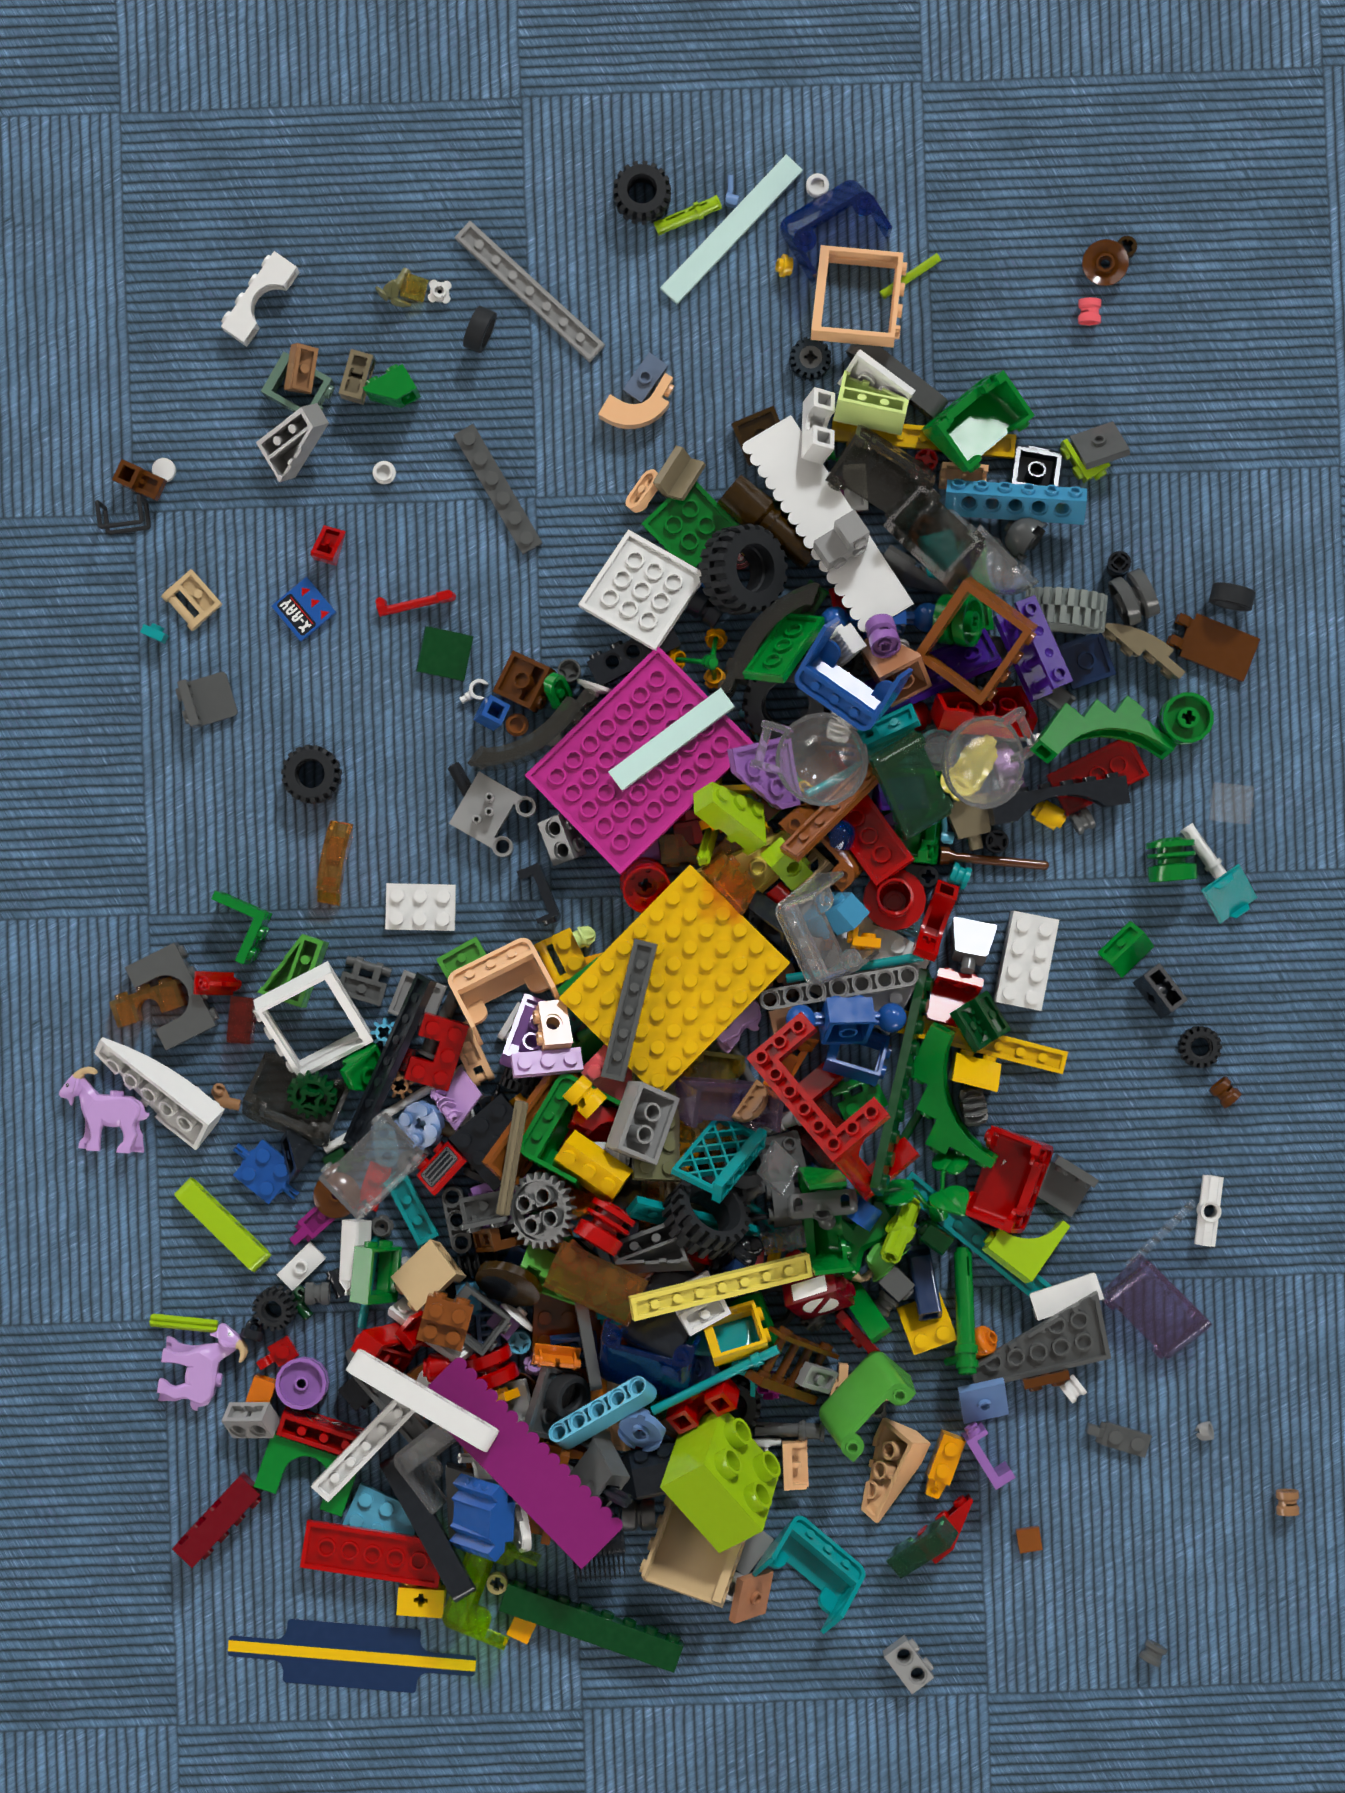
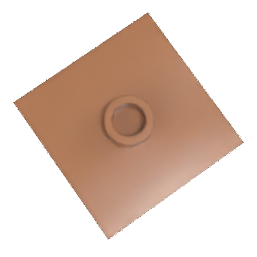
(751, 1596)

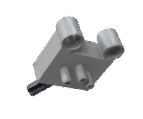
(485, 808)

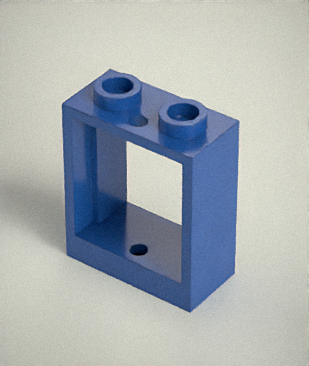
(875, 1041)

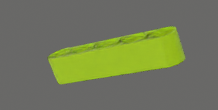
(222, 1224)

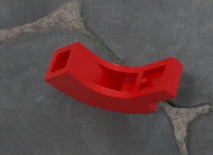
(935, 919)

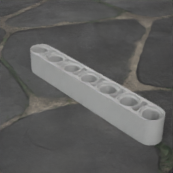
(849, 987)

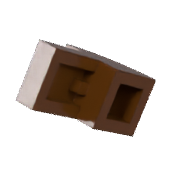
(139, 480)

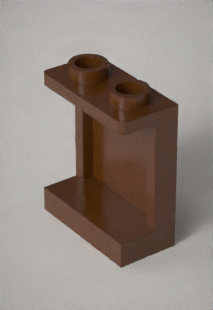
(489, 1240)

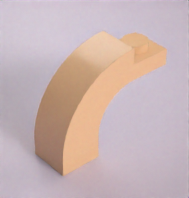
(638, 415)

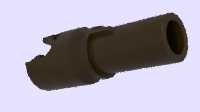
(753, 506)

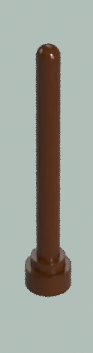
(948, 856)

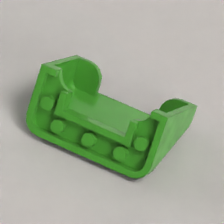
(860, 1396)

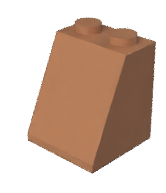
(891, 667)

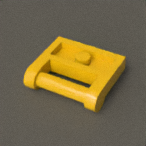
(568, 953)

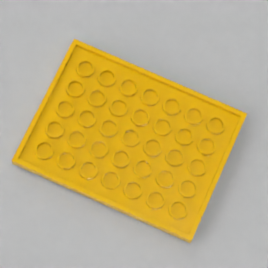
(700, 981)

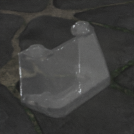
(373, 1166)

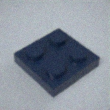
(1087, 660)

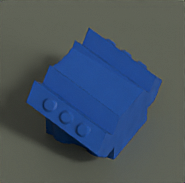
(482, 1517)

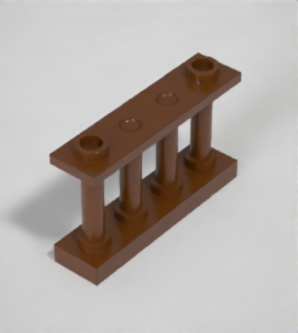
(776, 1381)

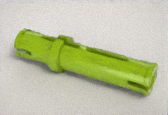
(692, 213)

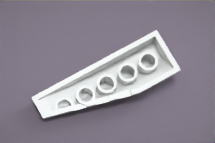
(175, 1099)

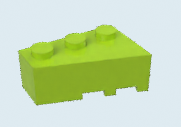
(733, 814)

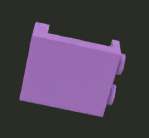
(1000, 1474)

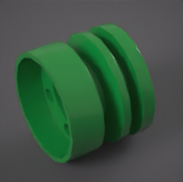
(1171, 860)

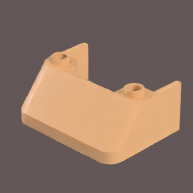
(496, 975)

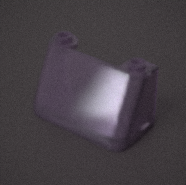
(1155, 1307)

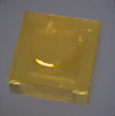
(414, 287)

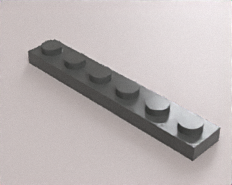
(498, 489)
(629, 1010)

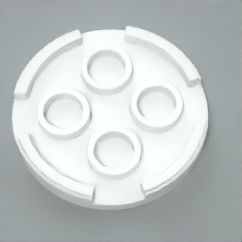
(522, 1531)

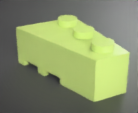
(869, 406)

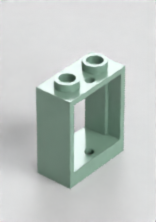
(278, 375)

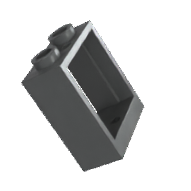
(502, 1326)

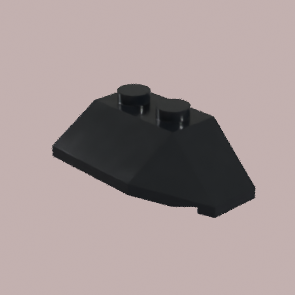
(646, 1471)

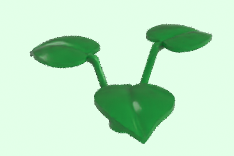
(947, 1200)

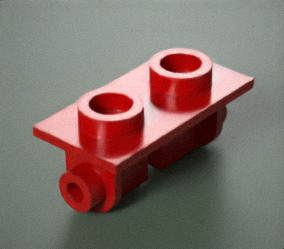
(215, 983)

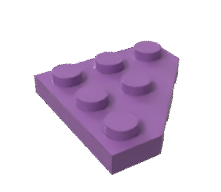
(762, 782)

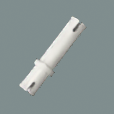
(1204, 852)

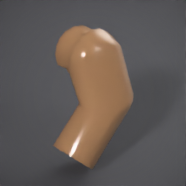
(222, 1097)

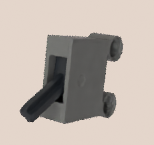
(602, 1470)

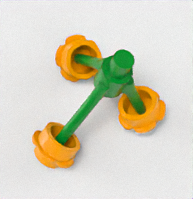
(715, 640)

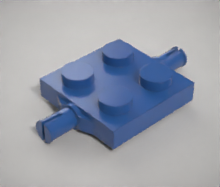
(264, 1171)

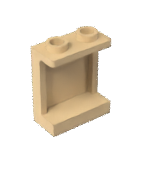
(426, 1272)

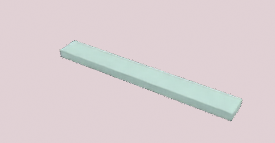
(731, 229)

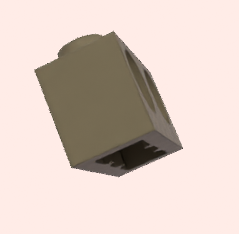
(357, 372)

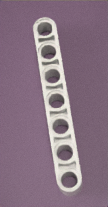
(422, 1400)

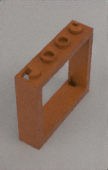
(967, 587)

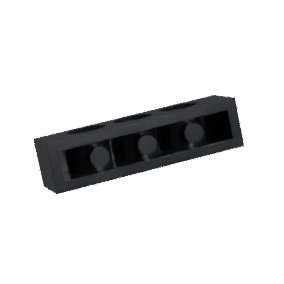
(605, 675)

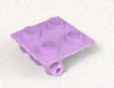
(458, 1100)

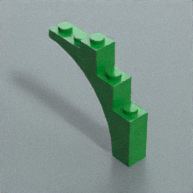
(1099, 721)
(937, 1101)

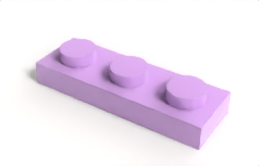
(546, 1062)

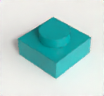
(155, 632)

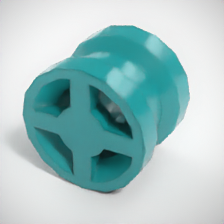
(959, 875)

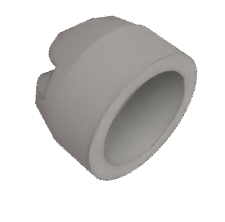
(1206, 1431)

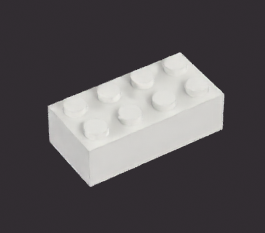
(1026, 960)

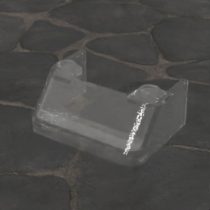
(811, 935)
(421, 1467)

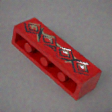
(317, 1430)

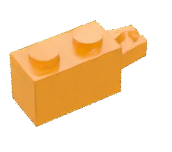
(943, 1462)

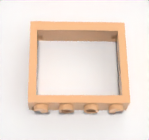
(858, 257)

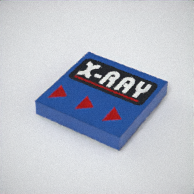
(304, 609)

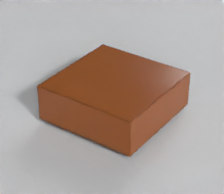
(1029, 1539)

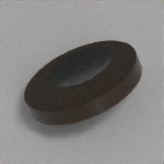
(508, 1283)

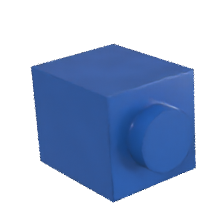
(491, 712)

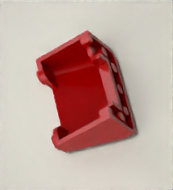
(1009, 1190)

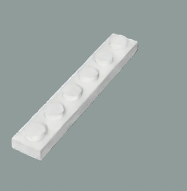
(361, 1449)

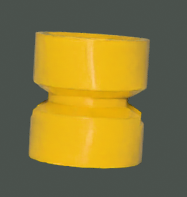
(584, 1096)

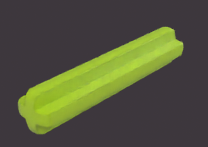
(707, 846)
(183, 1323)

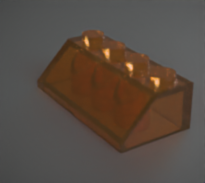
(594, 1282)

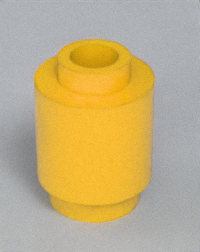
(1049, 814)

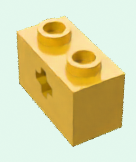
(410, 1605)

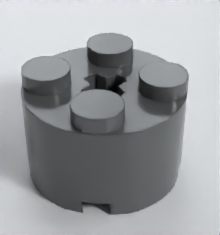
(778, 1208)

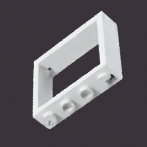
(328, 1054)

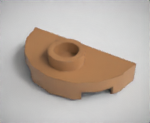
(752, 1104)

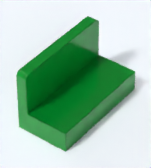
(1126, 949)

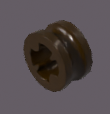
(1128, 239)

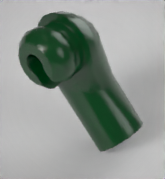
(303, 1310)

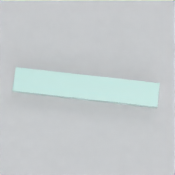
(671, 739)

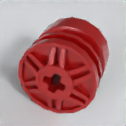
(639, 896)
(604, 1226)

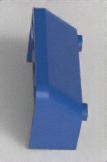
(841, 691)

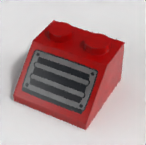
(441, 1167)

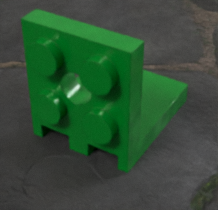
(257, 931)

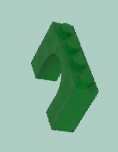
(281, 1452)

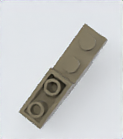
(1136, 641)

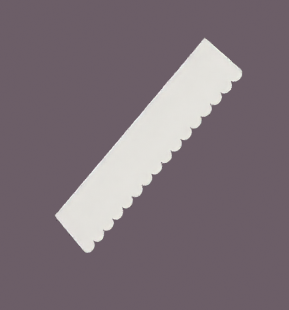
(801, 486)

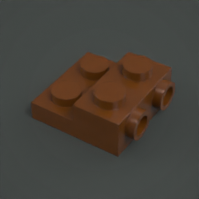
(523, 682)

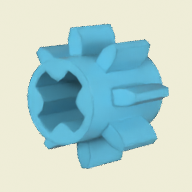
(377, 1032)

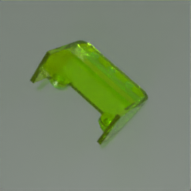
(475, 1619)

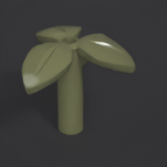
(392, 289)

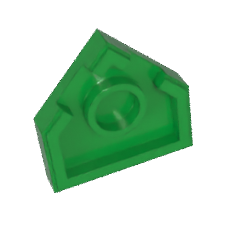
(360, 1066)

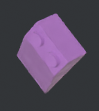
(523, 1032)

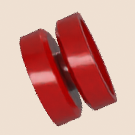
(490, 1366)

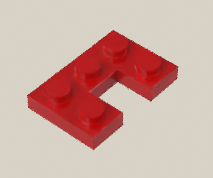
(451, 1038)

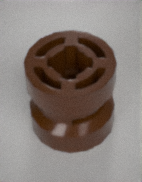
(1225, 1092)

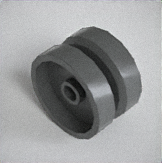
(1134, 597)

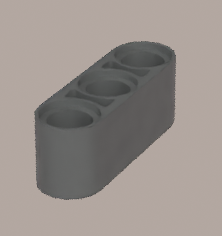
(454, 1230)

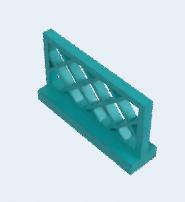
(739, 1162)

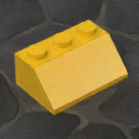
(592, 1166)

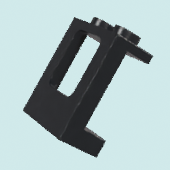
(537, 872)

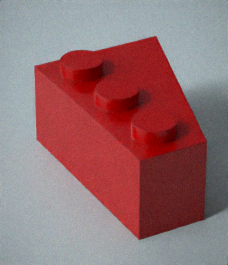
(385, 1345)

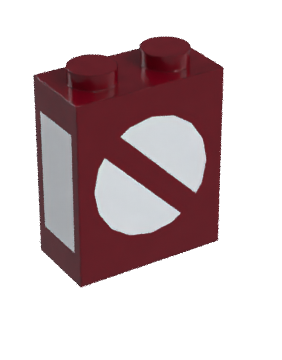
(818, 1295)

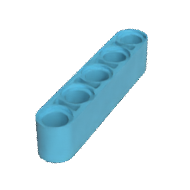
(613, 1412)

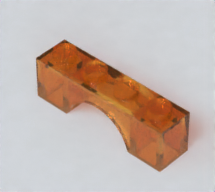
(676, 849)

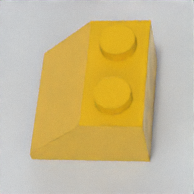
(975, 1071)
(927, 1333)

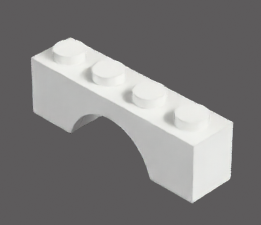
(275, 275)

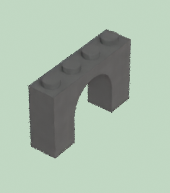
(198, 1016)

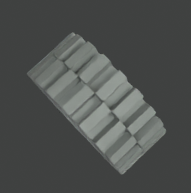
(1072, 609)

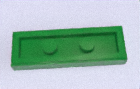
(868, 1314)

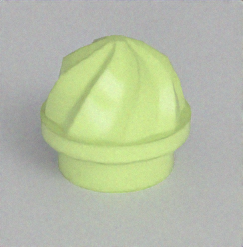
(584, 936)

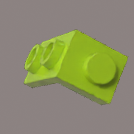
(1078, 468)

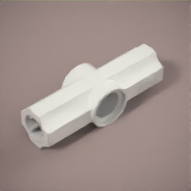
(1210, 1195)

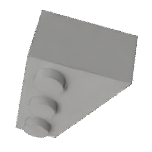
(293, 441)

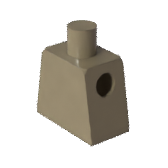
(969, 823)

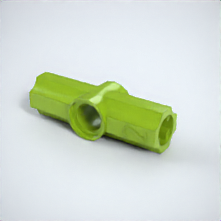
(900, 1231)

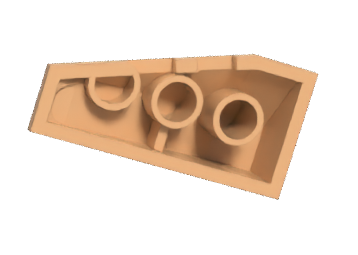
(895, 1460)

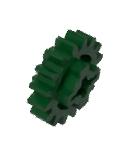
(312, 1094)

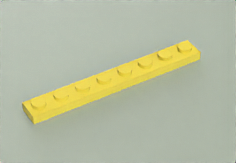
(720, 1286)

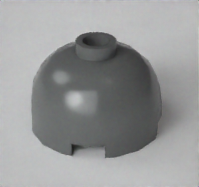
(1023, 536)

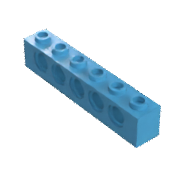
(1007, 509)

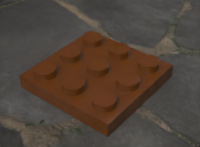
(557, 1317)

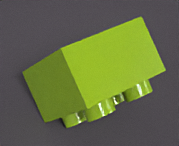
(722, 1480)

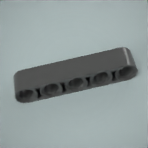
(925, 399)

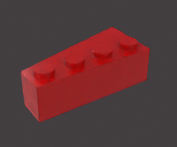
(956, 707)

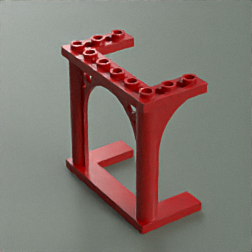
(838, 1143)

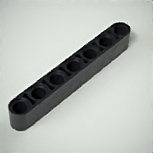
(431, 1535)

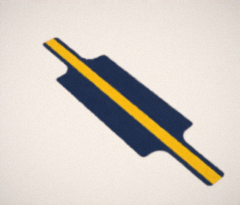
(351, 1655)

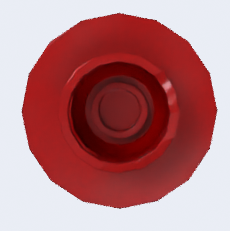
(896, 901)

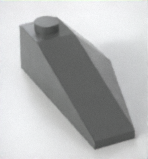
(910, 575)

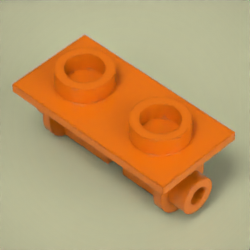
(556, 1356)

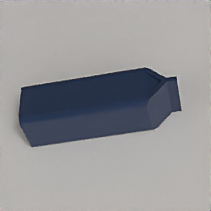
(925, 1283)

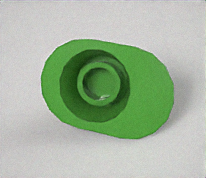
(877, 1264)

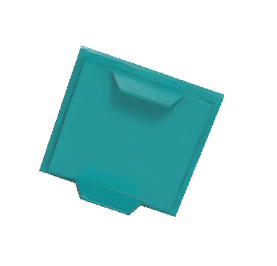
(1229, 894)

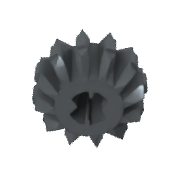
(973, 1106)

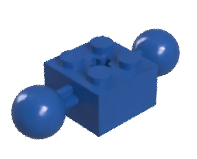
(921, 618)
(851, 1019)

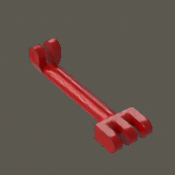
(440, 597)

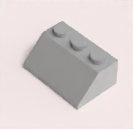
(642, 1122)

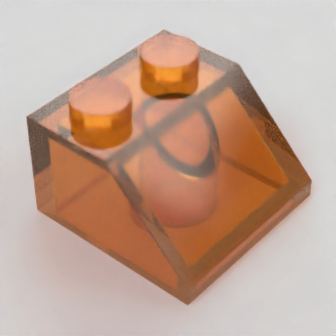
(730, 881)

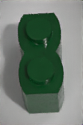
(934, 1236)

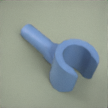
(731, 199)

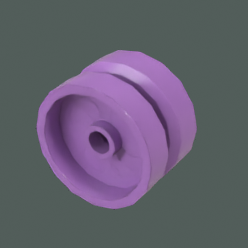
(316, 1381)

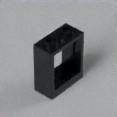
(762, 916)

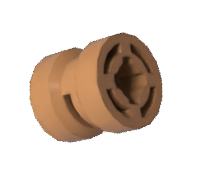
(1287, 1502)

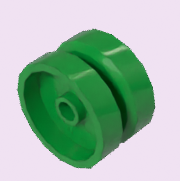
(965, 626)
(1199, 717)

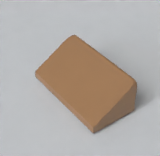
(301, 368)

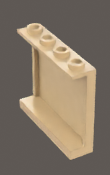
(687, 1561)

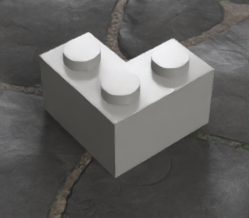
(845, 540)

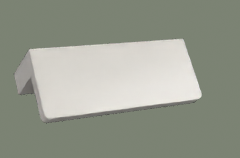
(1062, 1295)

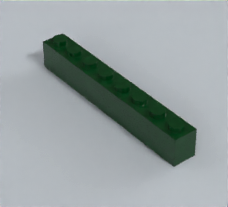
(591, 1625)

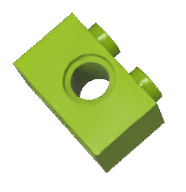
(789, 870)

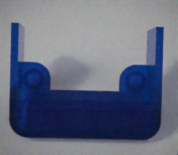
(799, 226)

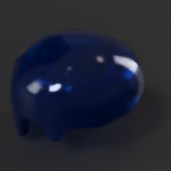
(842, 835)

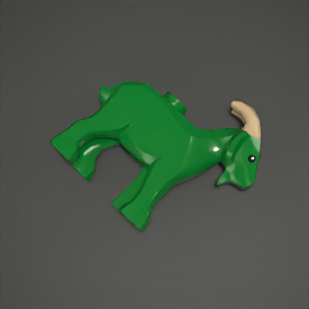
(862, 1239)

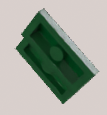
(444, 653)
(980, 1021)

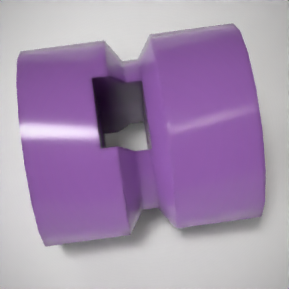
(882, 635)

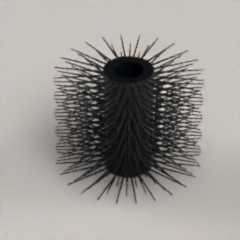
(614, 1547)

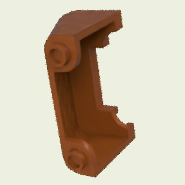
(847, 861)

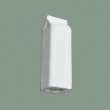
(353, 1233)

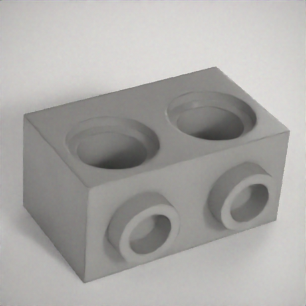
(251, 1420)
(904, 1666)

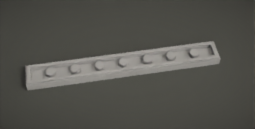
(529, 291)

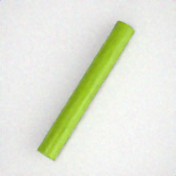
(912, 274)

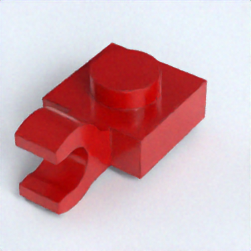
(280, 1352)

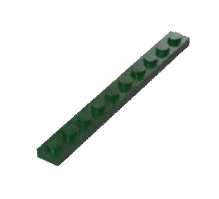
(900, 1088)

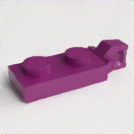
(311, 1225)

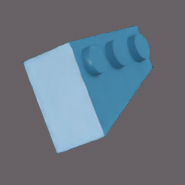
(845, 912)

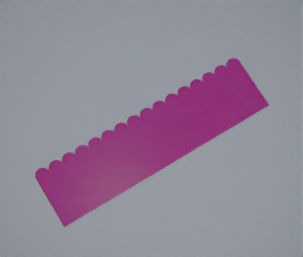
(528, 1471)

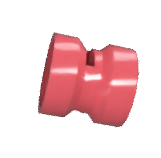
(1089, 311)

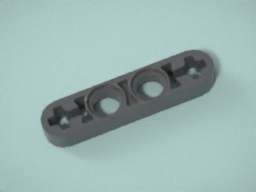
(588, 1347)

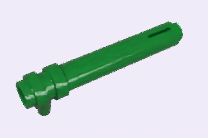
(966, 1345)

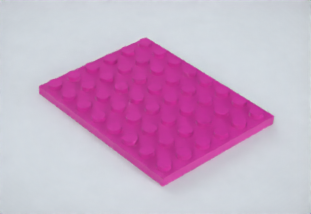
(633, 713)

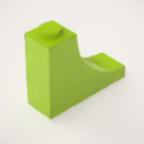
(1023, 1255)

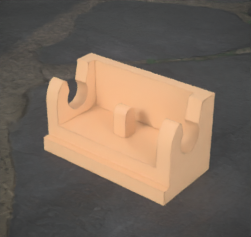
(950, 471)
(795, 1464)

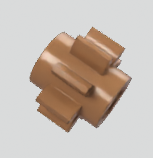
(407, 1083)

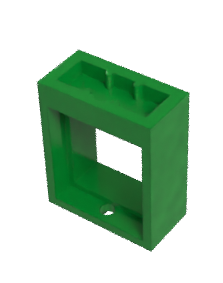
(363, 1269)

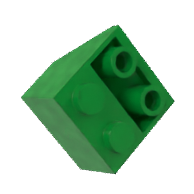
(392, 388)

